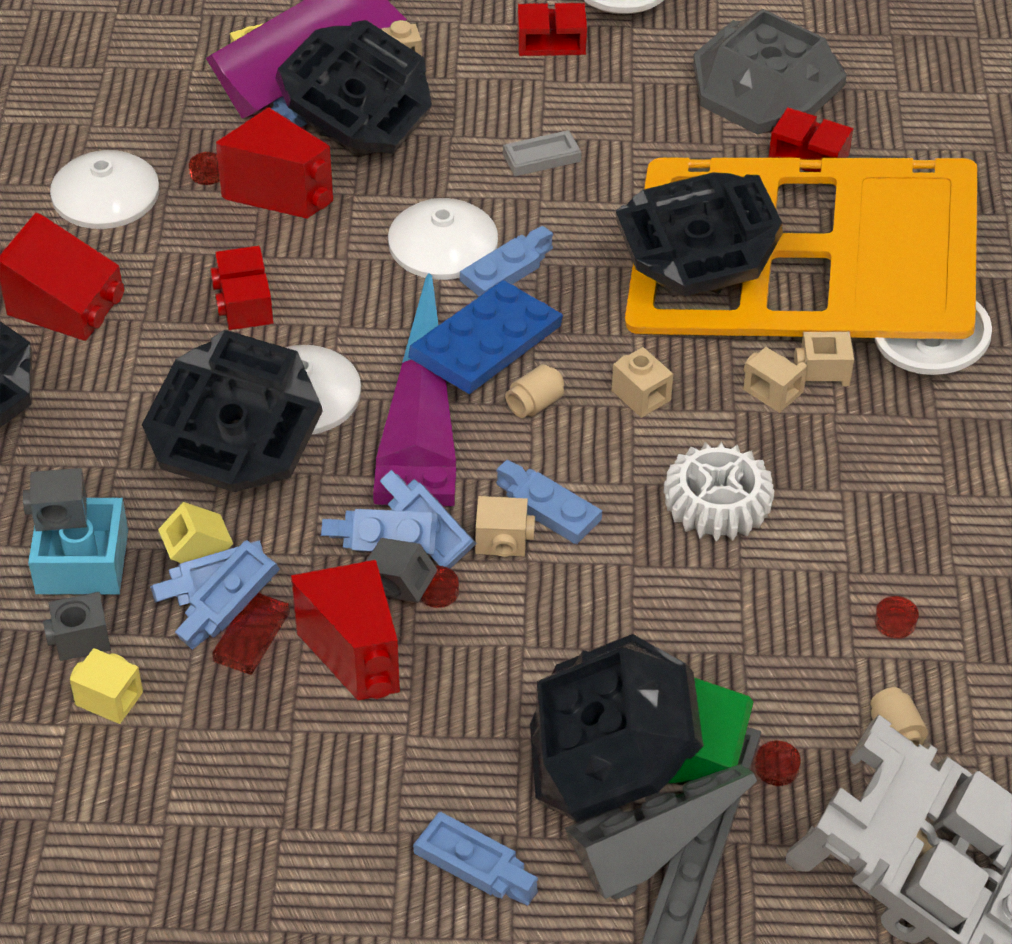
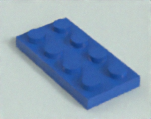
(485, 336)

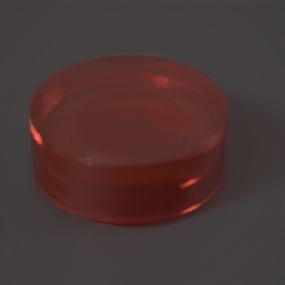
(204, 168)
(442, 589)
(896, 617)
(777, 763)

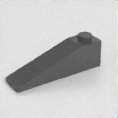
(633, 845)

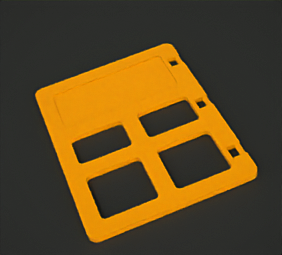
(895, 252)

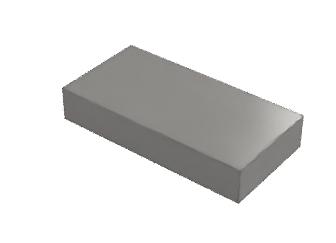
(541, 153)

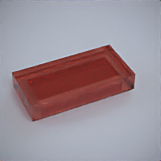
(251, 633)

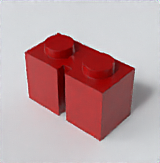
(551, 30)
(804, 138)
(243, 288)

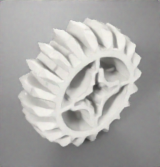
(719, 498)

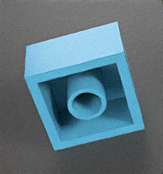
(85, 557)

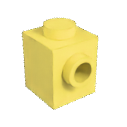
(194, 533)
(106, 685)

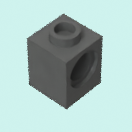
(56, 499)
(403, 568)
(77, 626)

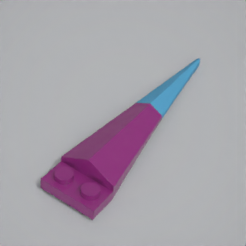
(418, 427)

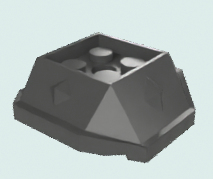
(763, 68)

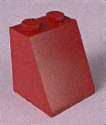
(275, 166)
(57, 280)
(349, 626)

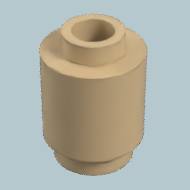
(535, 391)
(901, 712)

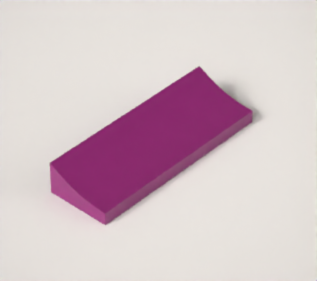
(251, 62)

